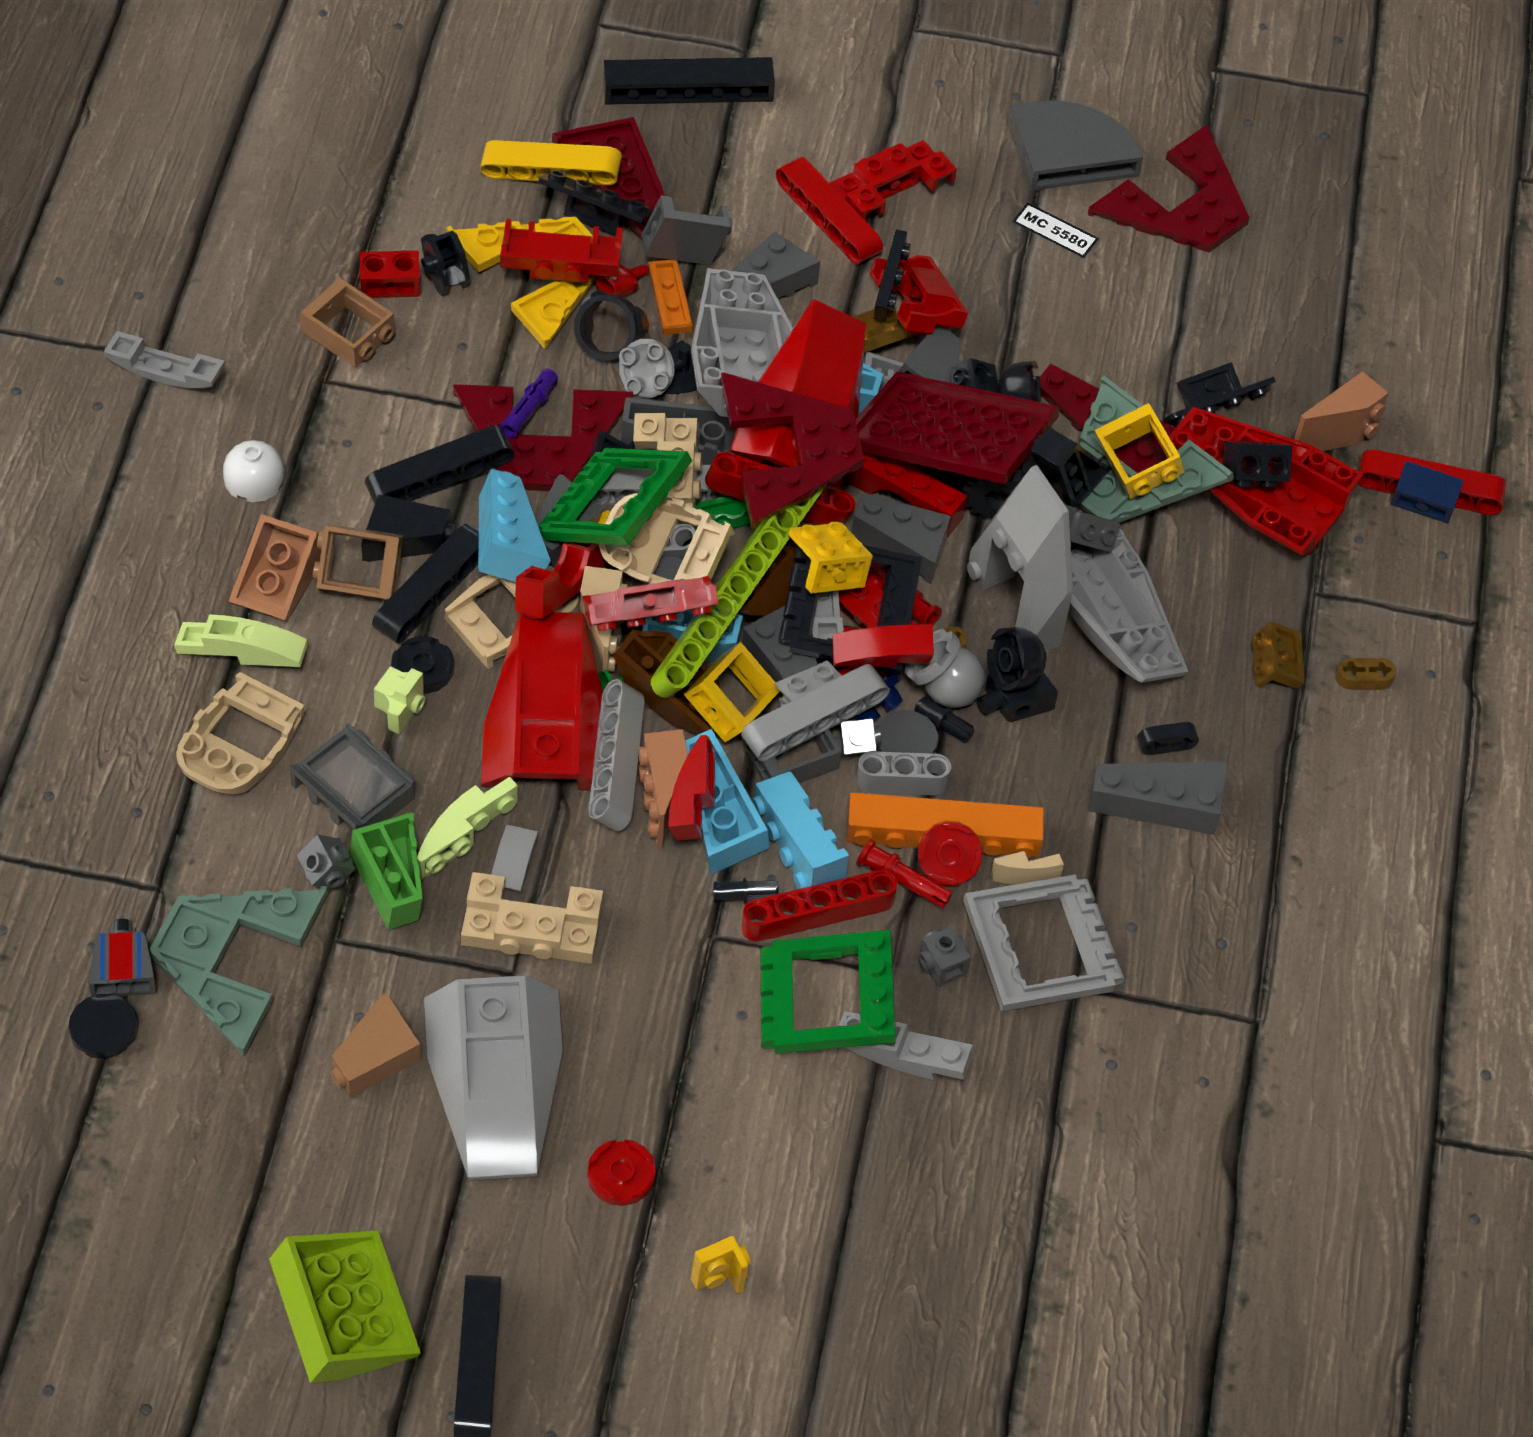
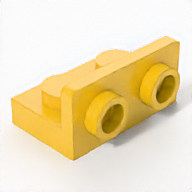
(718, 1262)

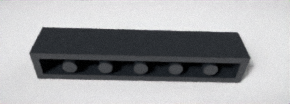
(688, 80)

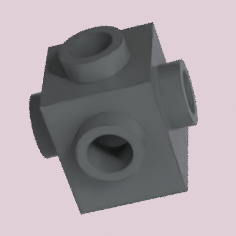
(326, 862)
(944, 955)

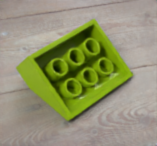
(343, 1304)

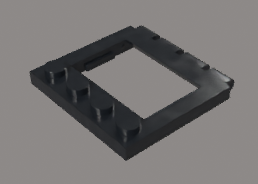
(894, 610)

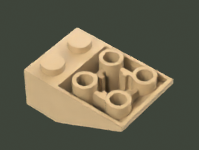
(606, 641)

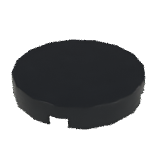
(427, 657)
(103, 1025)

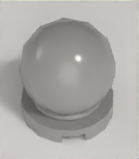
(953, 675)

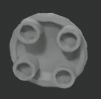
(646, 368)

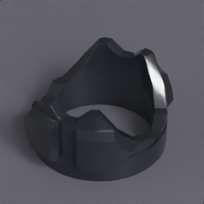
(584, 325)

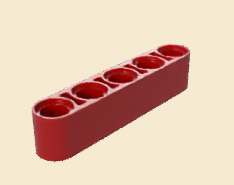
(829, 210)
(725, 478)
(1479, 491)
(808, 916)

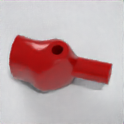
(624, 283)

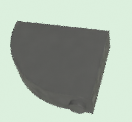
(1071, 144)

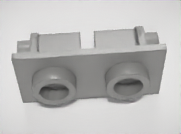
(806, 681)

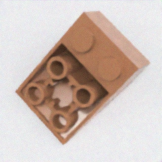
(658, 770)

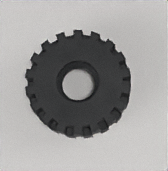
(986, 496)

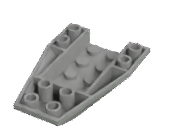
(735, 331)
(1122, 611)
(495, 1069)

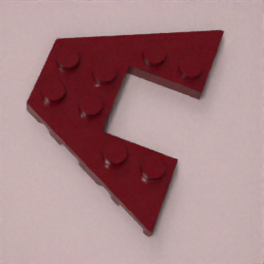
(1202, 219)
(823, 436)
(543, 457)

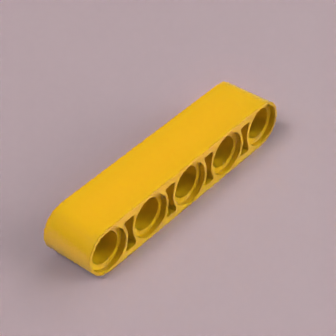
(531, 159)

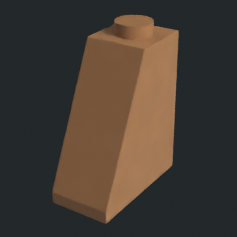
(375, 1049)

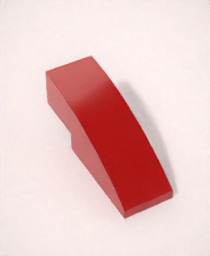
(883, 646)
(693, 791)

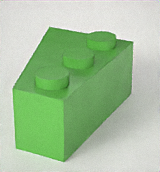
(390, 868)

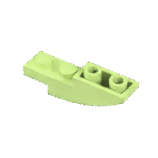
(247, 639)
(455, 828)

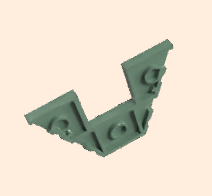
(1109, 497)
(199, 935)

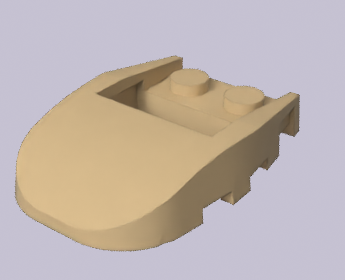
(645, 551)
(477, 628)
(223, 765)

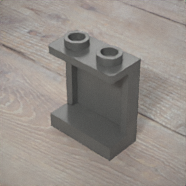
(685, 234)
(1092, 530)

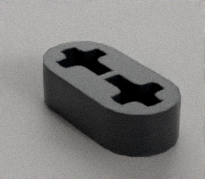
(1168, 738)

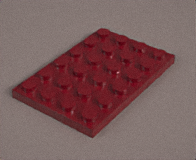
(952, 427)

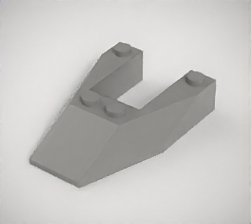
(1034, 539)

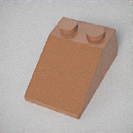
(1344, 415)
(276, 568)

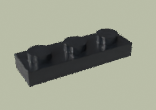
(892, 275)

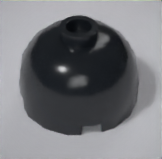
(1020, 382)
(1016, 658)

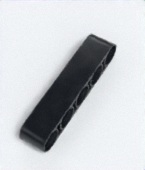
(442, 465)
(429, 585)
(477, 1356)

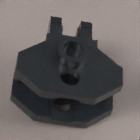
(445, 261)

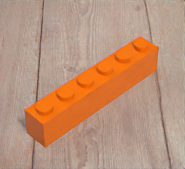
(903, 820)

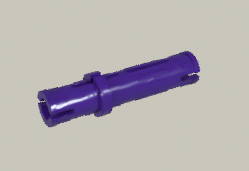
(535, 395)

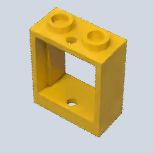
(1139, 423)
(707, 695)

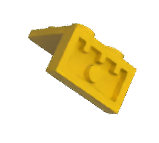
(835, 555)

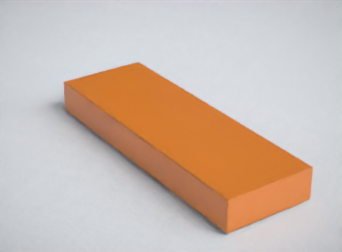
(670, 297)

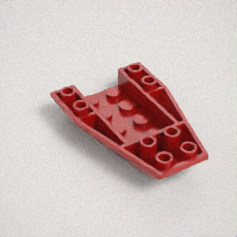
(818, 361)
(1295, 511)
(544, 704)

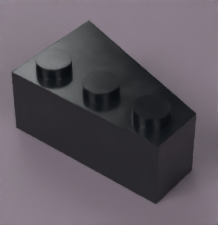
(1068, 467)

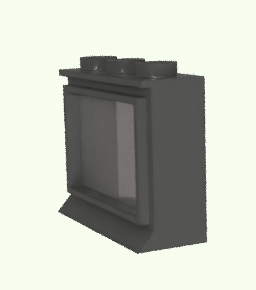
(354, 779)

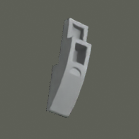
(916, 1052)

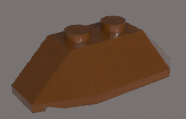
(773, 587)
(639, 659)

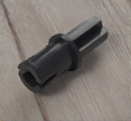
(945, 719)
(744, 890)

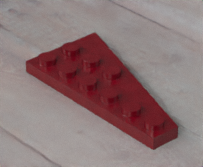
(636, 174)
(1075, 400)

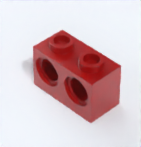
(390, 274)

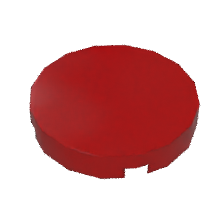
(950, 853)
(621, 1172)

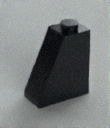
(421, 524)

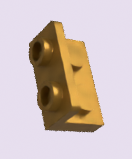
(880, 332)
(1278, 656)

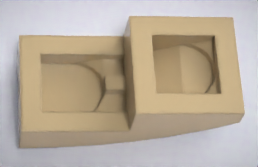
(1017, 869)

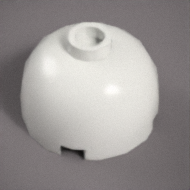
(253, 471)

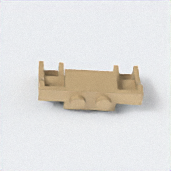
(673, 434)
(529, 927)

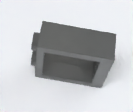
(805, 770)

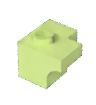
(399, 696)

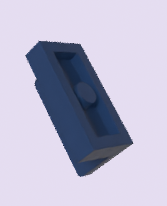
(1427, 492)

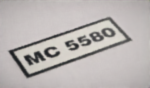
(1055, 230)

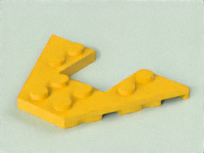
(547, 307)

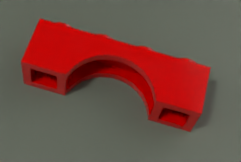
(911, 484)
(543, 591)

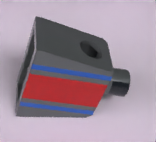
(121, 963)

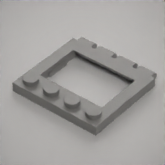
(1086, 927)

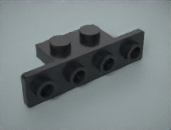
(593, 205)
(1213, 389)

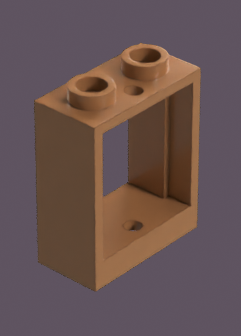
(329, 304)
(390, 567)

